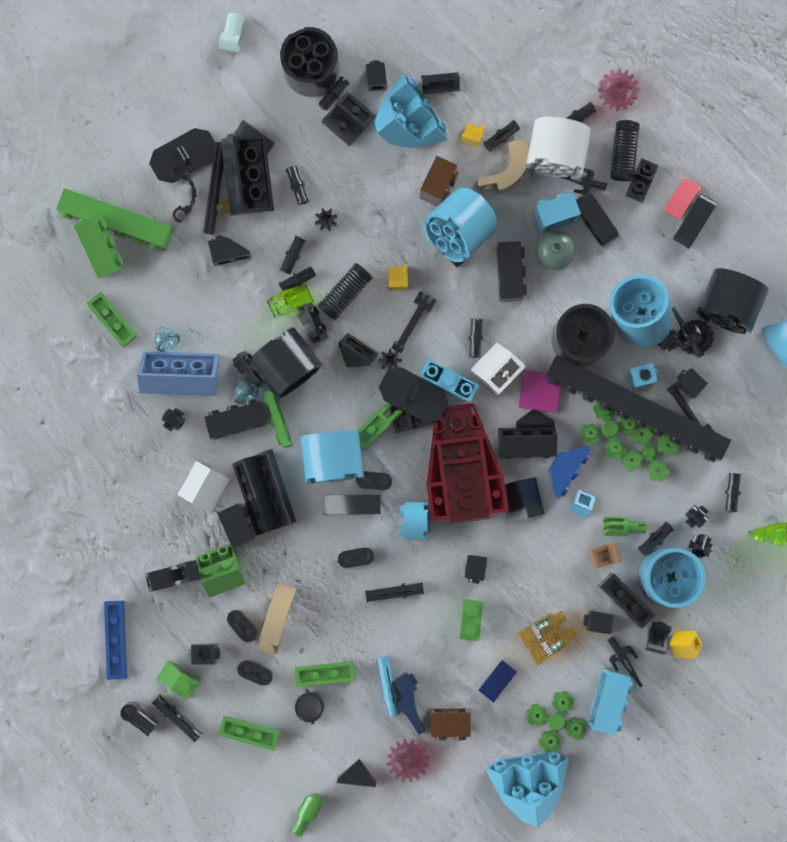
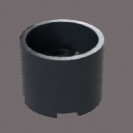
(318, 74)
(732, 300)
(587, 321)
(285, 363)

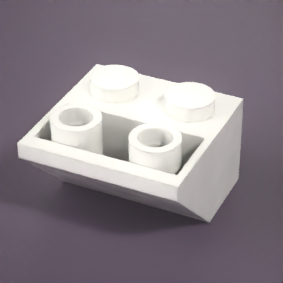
(498, 368)

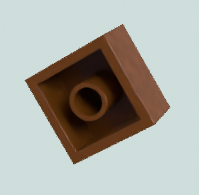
(438, 181)
(450, 723)

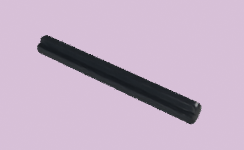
(214, 190)

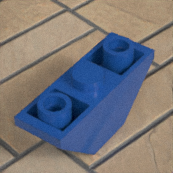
(566, 468)

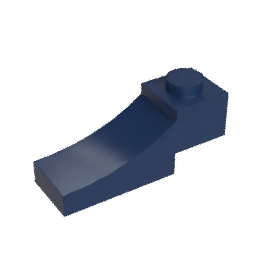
(407, 685)

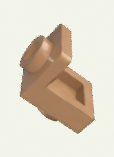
(604, 555)

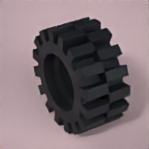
(707, 338)

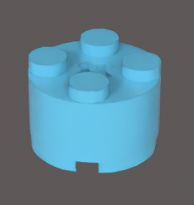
(416, 520)

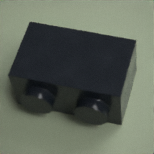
(236, 525)

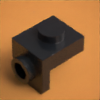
(658, 637)

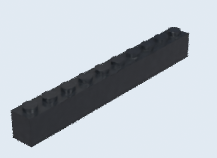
(637, 408)

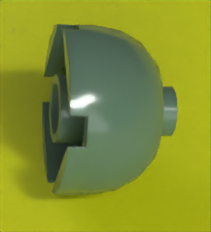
(555, 250)

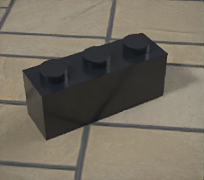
(511, 271)
(235, 419)
(527, 442)
(626, 600)

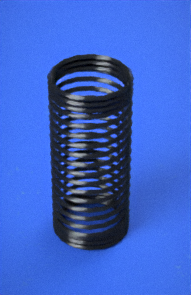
(627, 127)
(365, 275)

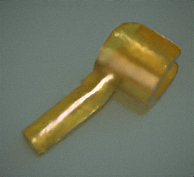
(224, 205)

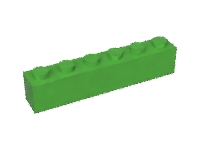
(118, 220)

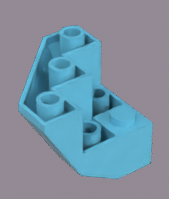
(408, 117)
(530, 784)

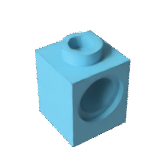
(635, 379)

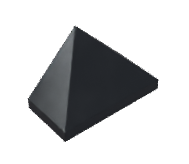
(355, 352)
(535, 419)
(357, 775)

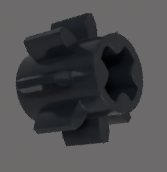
(328, 214)
(669, 342)
(390, 355)
(173, 419)
(696, 516)
(701, 545)

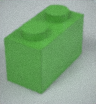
(471, 620)

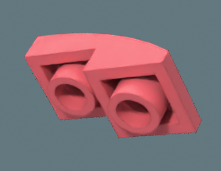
(682, 198)

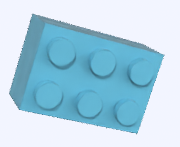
(610, 701)

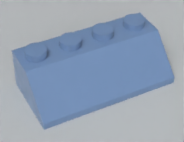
(178, 373)

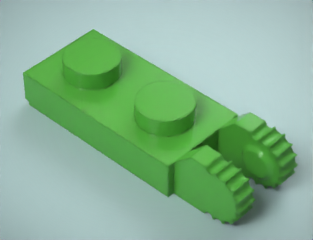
(376, 426)

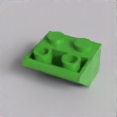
(220, 570)

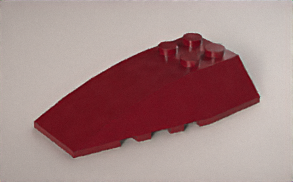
(463, 470)

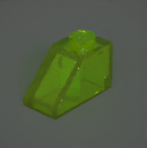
(289, 300)

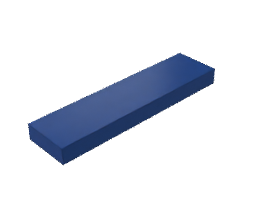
(115, 640)

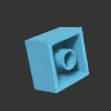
(556, 212)

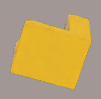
(473, 135)
(398, 278)
(685, 644)

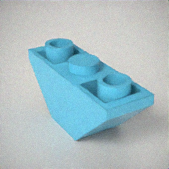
(448, 380)

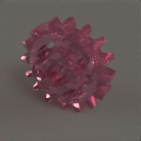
(625, 84)
(398, 758)

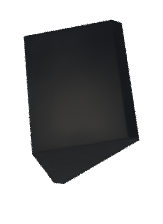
(523, 500)

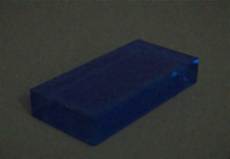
(497, 681)

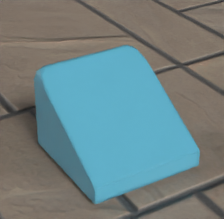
(582, 504)

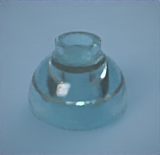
(166, 339)
(244, 391)

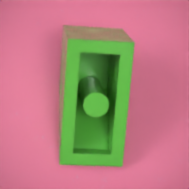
(178, 680)

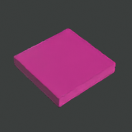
(538, 393)

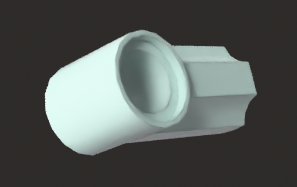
(231, 37)

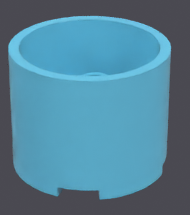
(460, 224)
(639, 297)
(332, 456)
(686, 572)

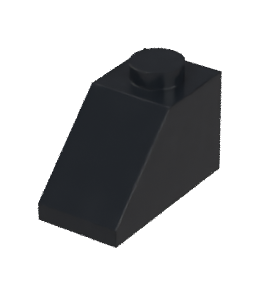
(226, 251)

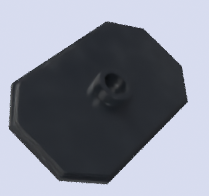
(189, 151)
(413, 395)

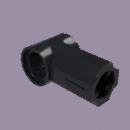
(140, 720)

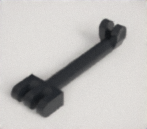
(422, 305)
(673, 390)

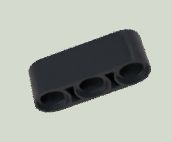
(596, 219)
(695, 220)

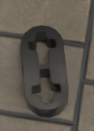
(372, 485)
(357, 562)
(245, 622)
(256, 668)

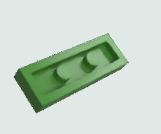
(112, 319)
(277, 420)
(324, 673)
(249, 733)

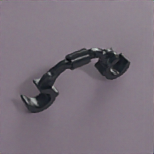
(192, 192)

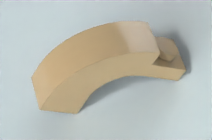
(518, 155)
(276, 618)

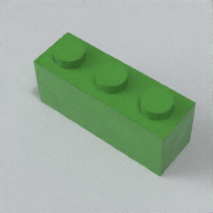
(99, 246)

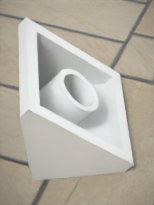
(203, 487)

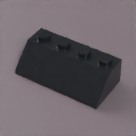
(247, 174)

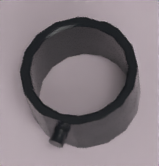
(303, 718)

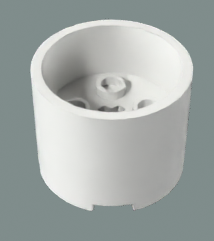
(558, 147)

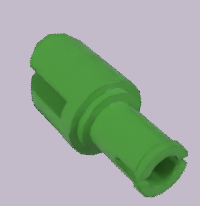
(622, 526)
(307, 813)

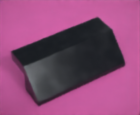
(264, 492)

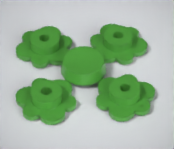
(610, 430)
(649, 453)
(556, 721)

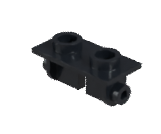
(440, 83)
(309, 314)
(242, 364)

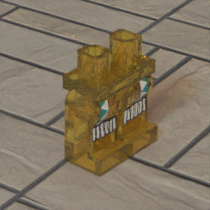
(553, 637)

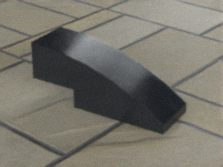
(351, 504)

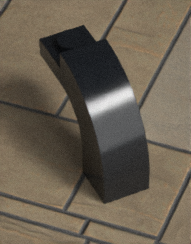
(172, 576)

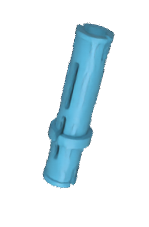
(388, 686)

